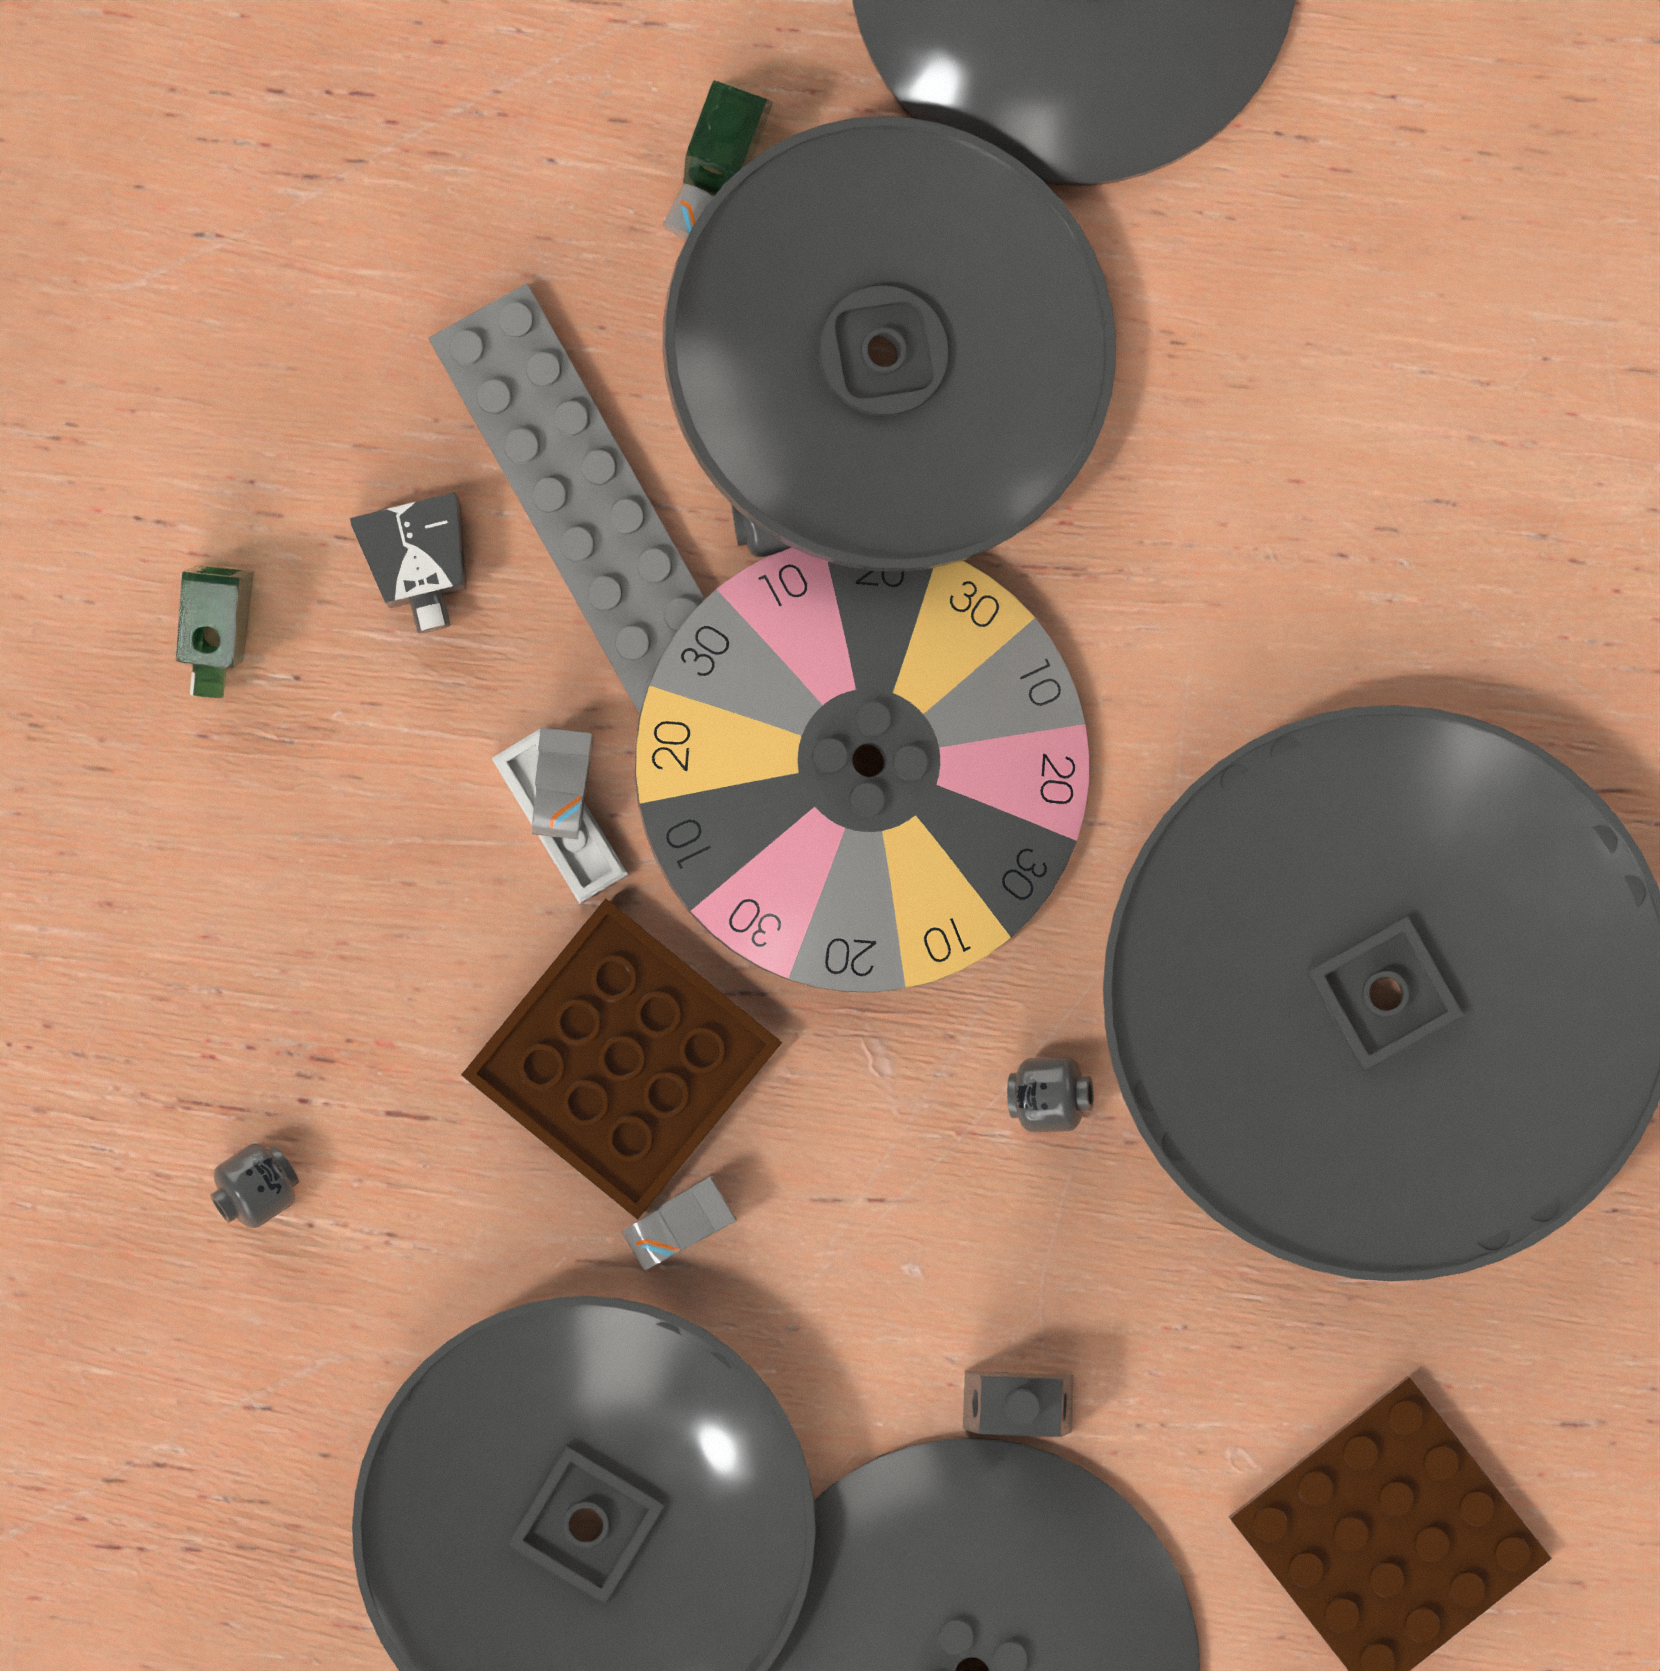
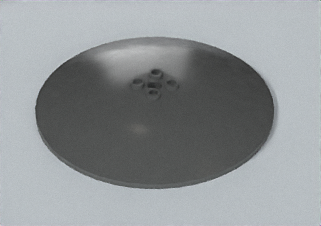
(1520, 968)

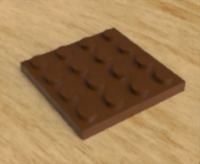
(621, 1058)
(1390, 1535)

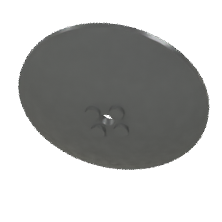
(1077, 83)
(566, 1411)
(989, 1560)

